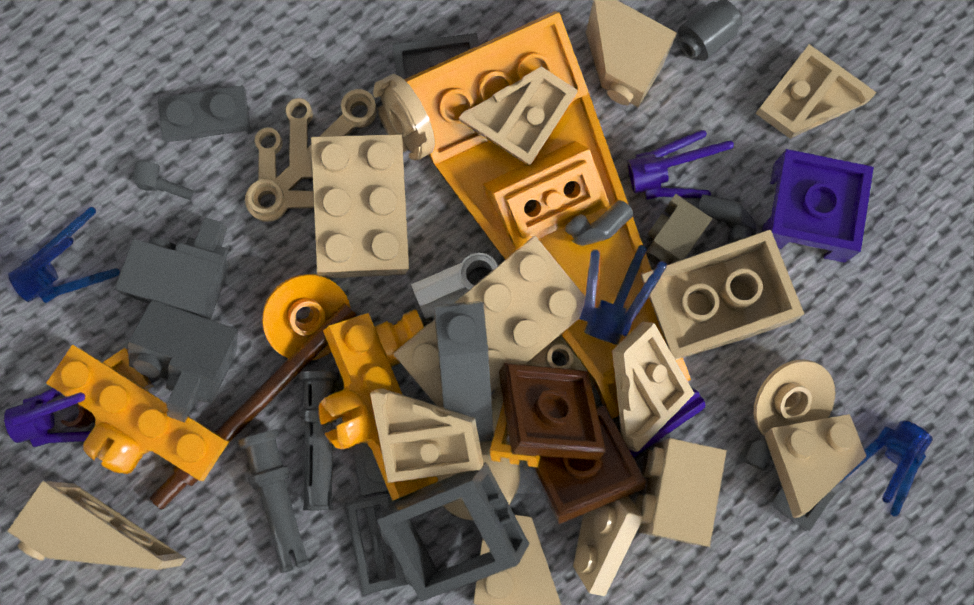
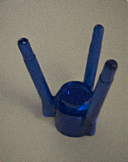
(37, 274)
(609, 319)
(907, 450)

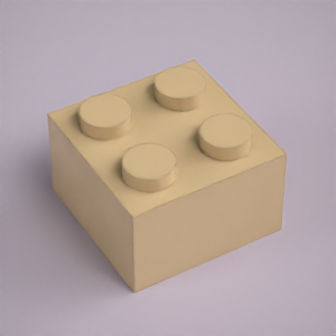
(681, 491)

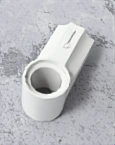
(449, 284)

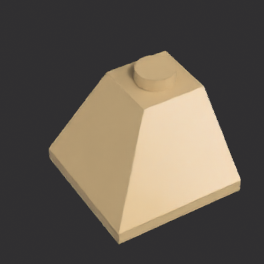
(626, 49)

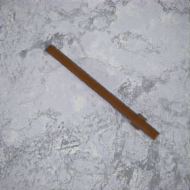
(256, 403)

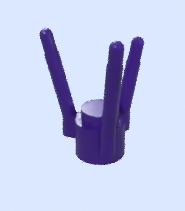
(650, 168)
(35, 417)

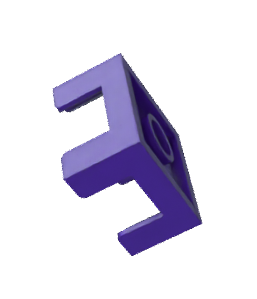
(820, 203)

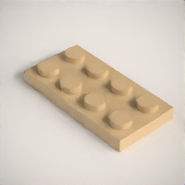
(525, 309)

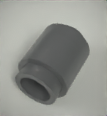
(709, 30)

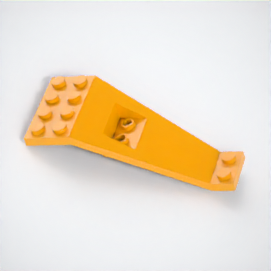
(498, 185)

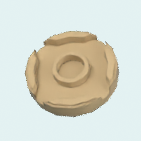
(405, 116)

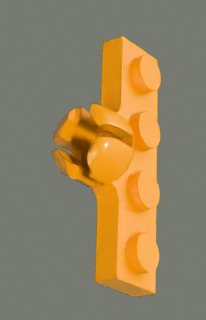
(363, 370)
(132, 420)

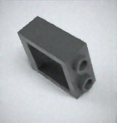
(490, 514)

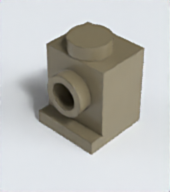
(678, 234)

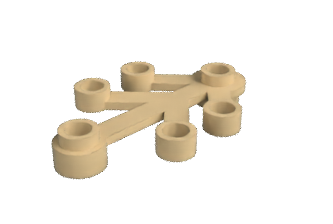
(299, 156)

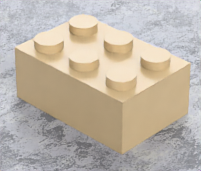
(359, 206)

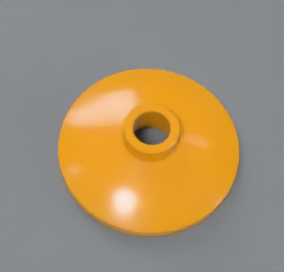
(279, 318)

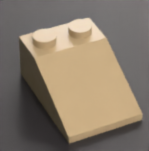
(724, 296)
(75, 526)

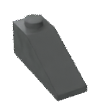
(465, 363)

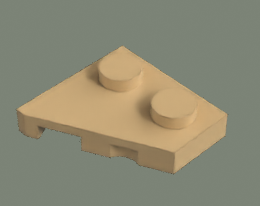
(812, 94)
(522, 113)
(647, 385)
(423, 438)
(813, 458)
(604, 543)
(521, 585)

